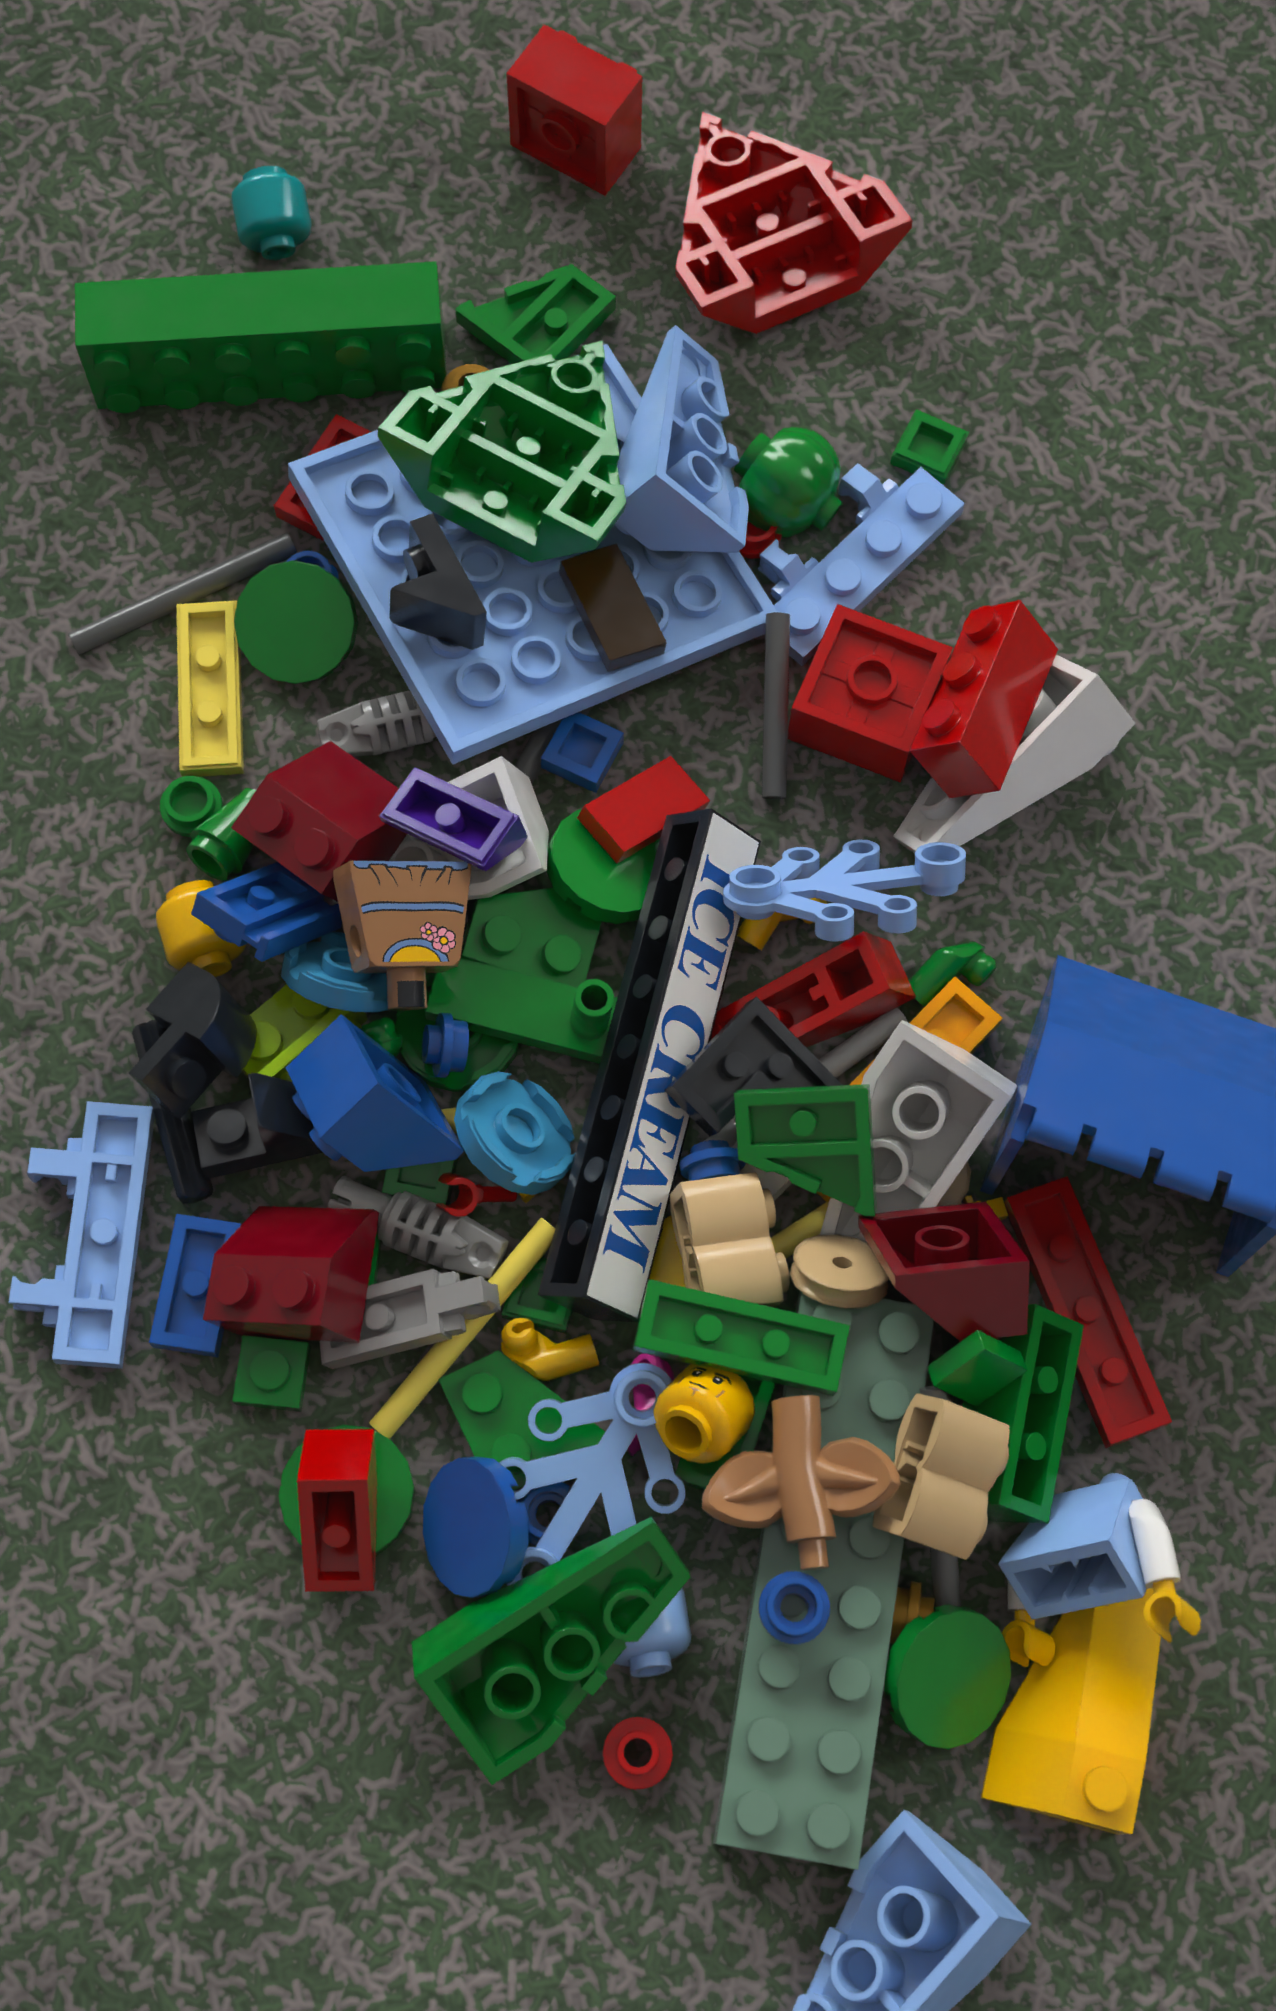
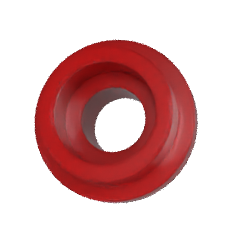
(616, 1764)

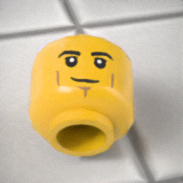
(703, 1413)

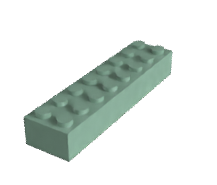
(813, 1708)

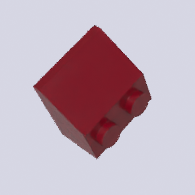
(321, 816)
(954, 1266)
(294, 1274)

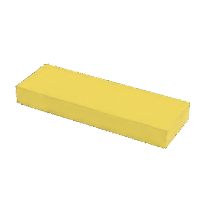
(209, 690)

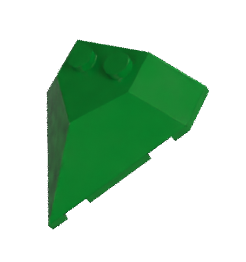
(516, 454)

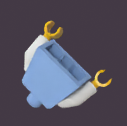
(1094, 1552)

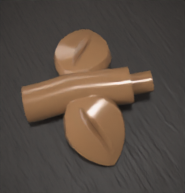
(801, 1481)

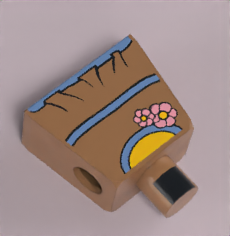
(403, 921)

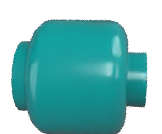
(271, 212)

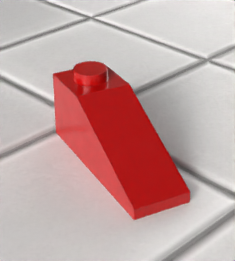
(833, 990)

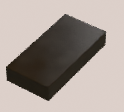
(612, 607)

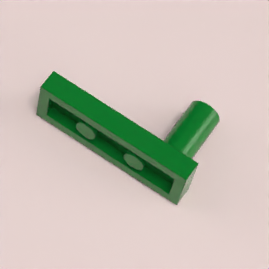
(526, 1008)
(741, 1337)

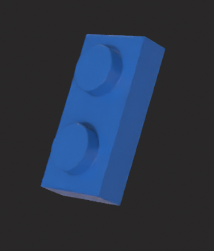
(185, 1285)

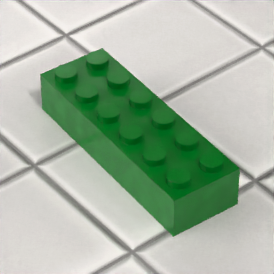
(261, 335)

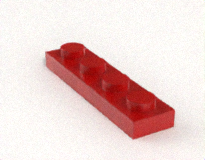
(1078, 1286)

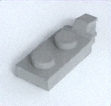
(413, 1314)

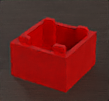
(575, 109)
(867, 692)

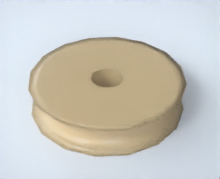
(838, 1271)

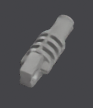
(377, 726)
(426, 1231)

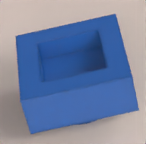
(582, 750)

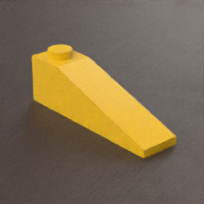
(1082, 1723)

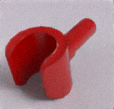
(472, 1194)

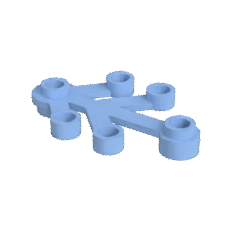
(848, 883)
(599, 1465)

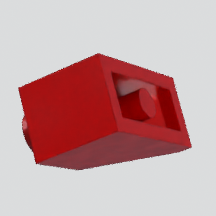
(338, 1509)

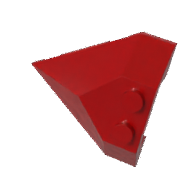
(778, 229)

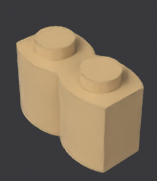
(726, 1238)
(945, 1471)

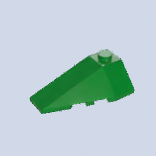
(532, 1651)

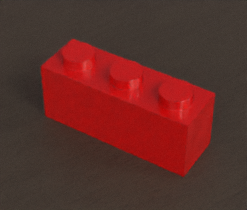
(984, 699)

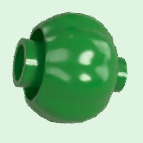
(790, 481)

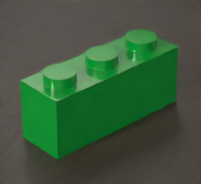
(1036, 1415)

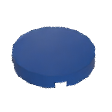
(474, 1526)

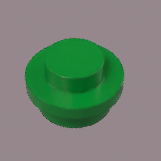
(189, 803)

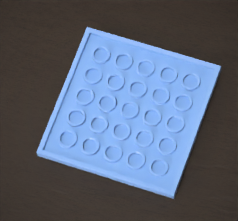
(535, 646)

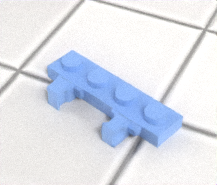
(890, 534)
(108, 1185)

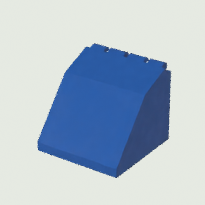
(1155, 1082)

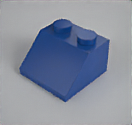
(368, 1103)

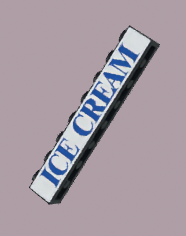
(657, 1028)

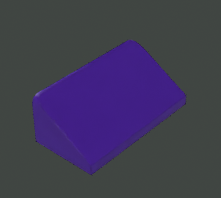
(454, 820)

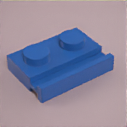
(267, 910)

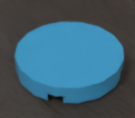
(325, 976)
(514, 1133)

